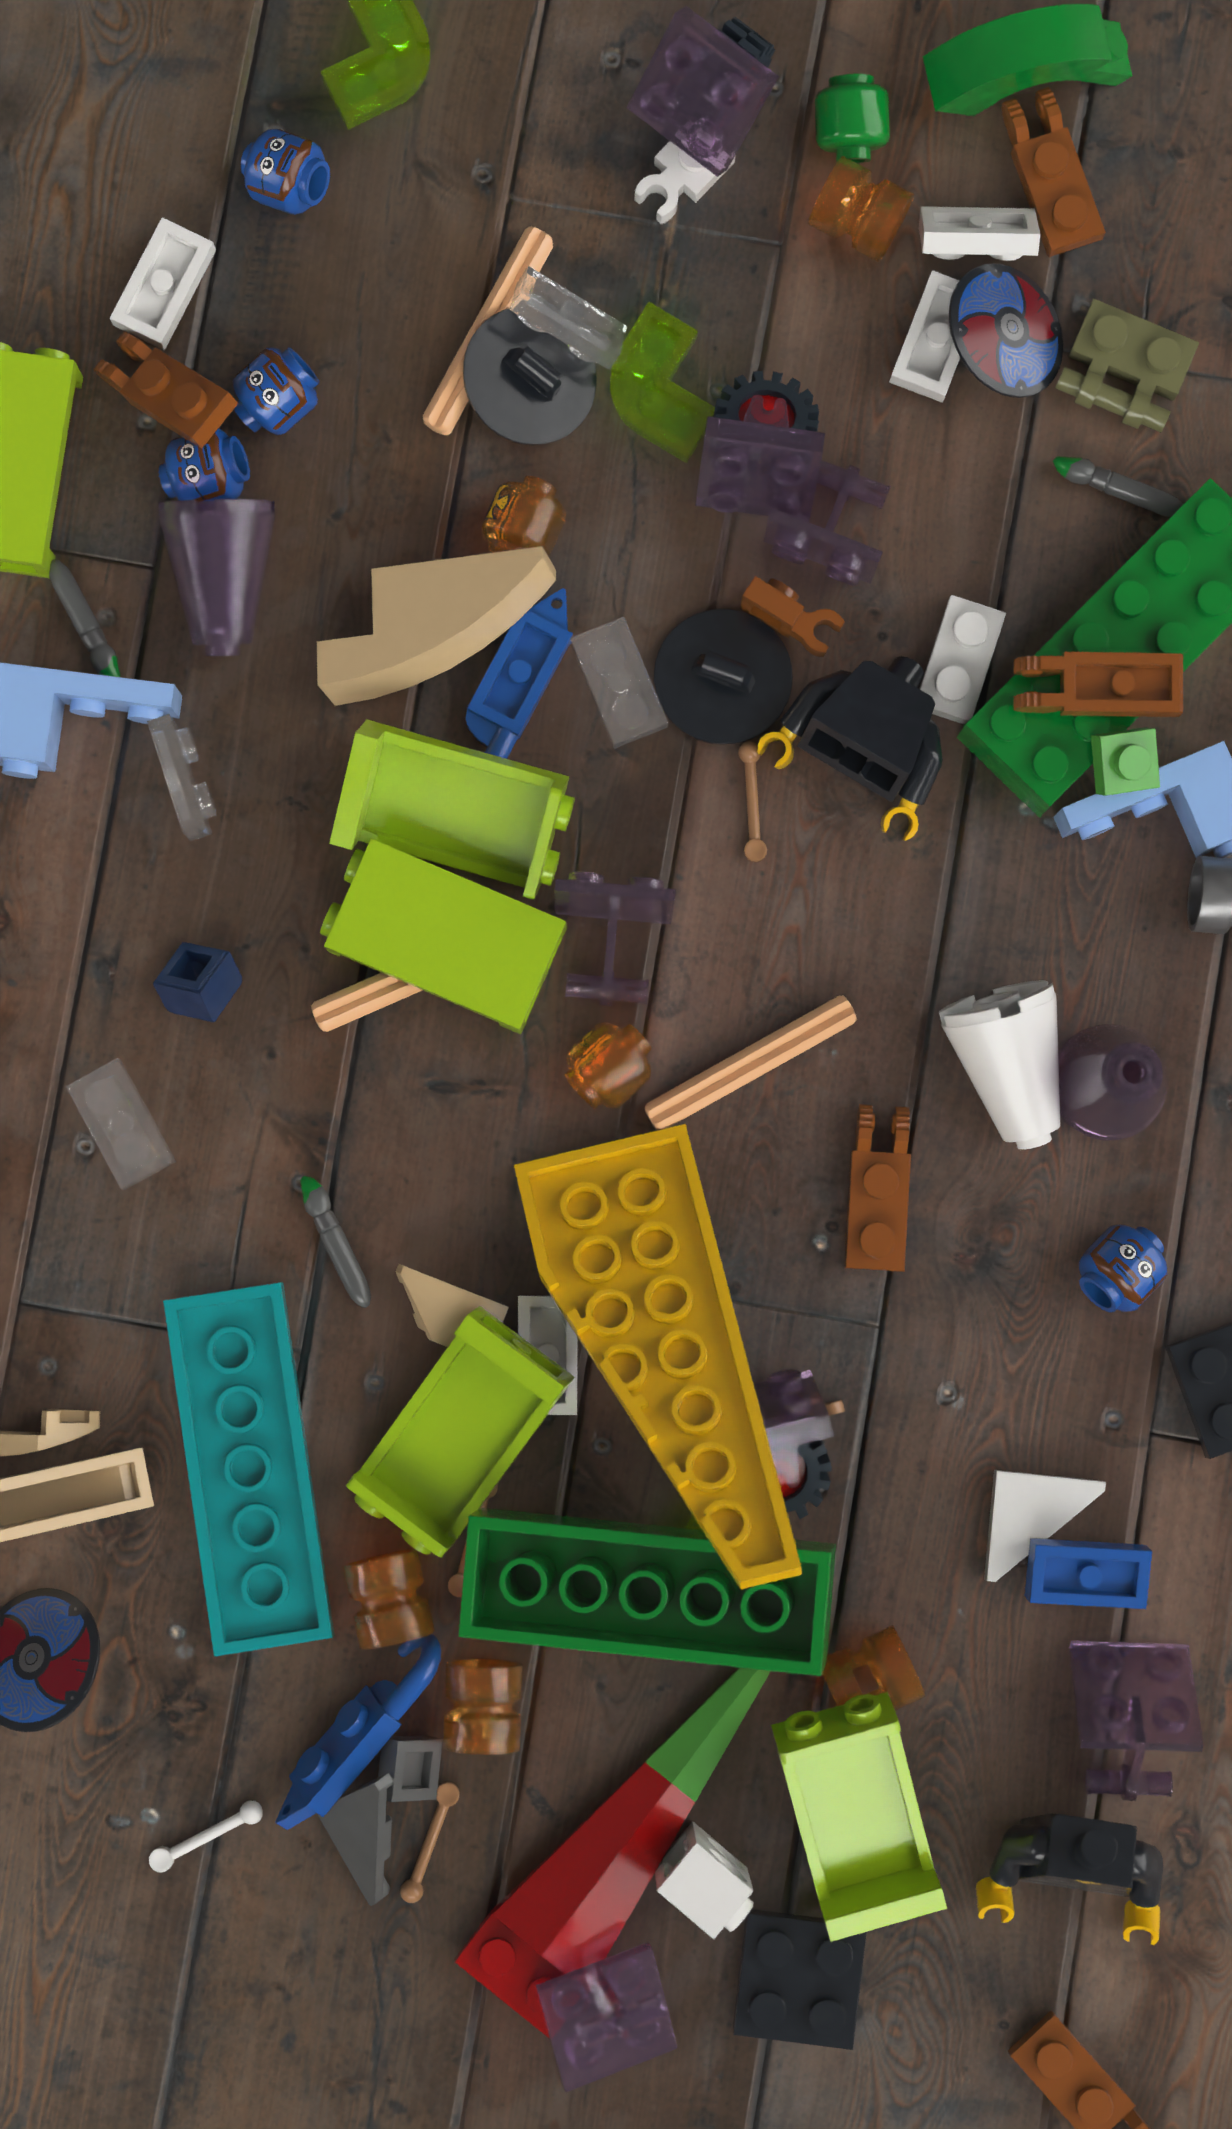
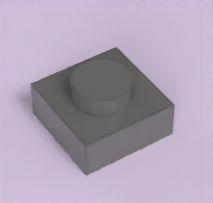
(413, 1765)

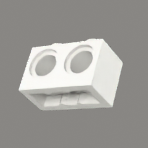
(705, 1882)

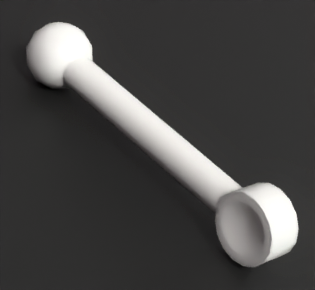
(163, 1857)

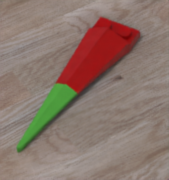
(590, 1884)

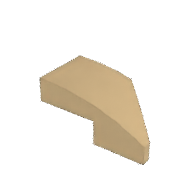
(442, 1306)
(57, 1428)

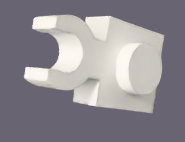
(678, 175)

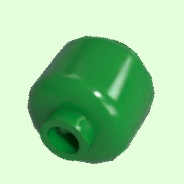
(852, 117)

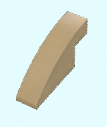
(432, 620)
(73, 1493)

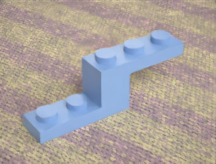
(35, 702)
(1197, 788)

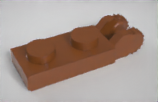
(1052, 177)
(169, 391)
(1105, 684)
(878, 1196)
(1073, 2077)

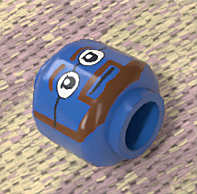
(285, 171)
(275, 391)
(207, 472)
(1122, 1268)

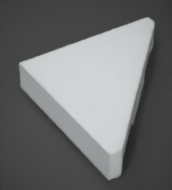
(1030, 1508)

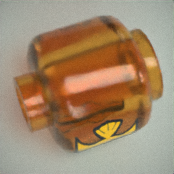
(524, 516)
(608, 1065)

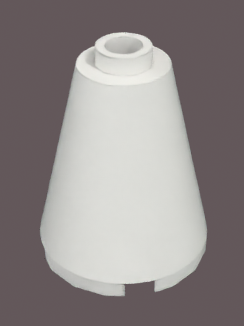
(1011, 1057)

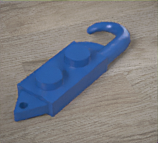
(519, 676)
(356, 1737)

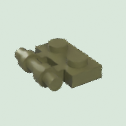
(1133, 352)

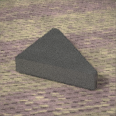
(363, 1834)

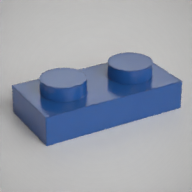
(1088, 1573)

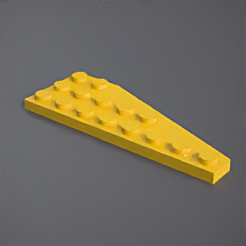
(644, 1288)

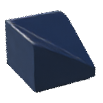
(198, 981)

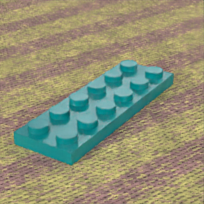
(248, 1469)

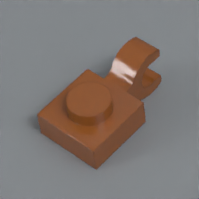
(779, 609)

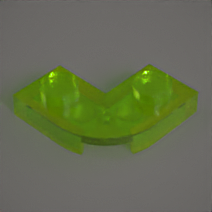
(385, 71)
(644, 388)

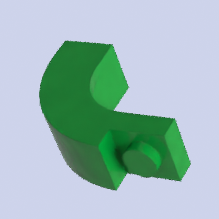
(1025, 52)

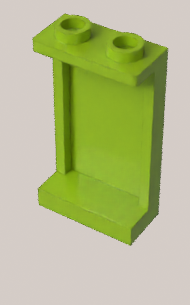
(33, 438)
(452, 806)
(443, 934)
(459, 1433)
(858, 1815)

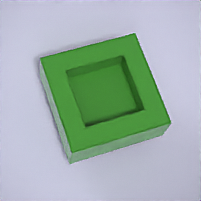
(1125, 761)

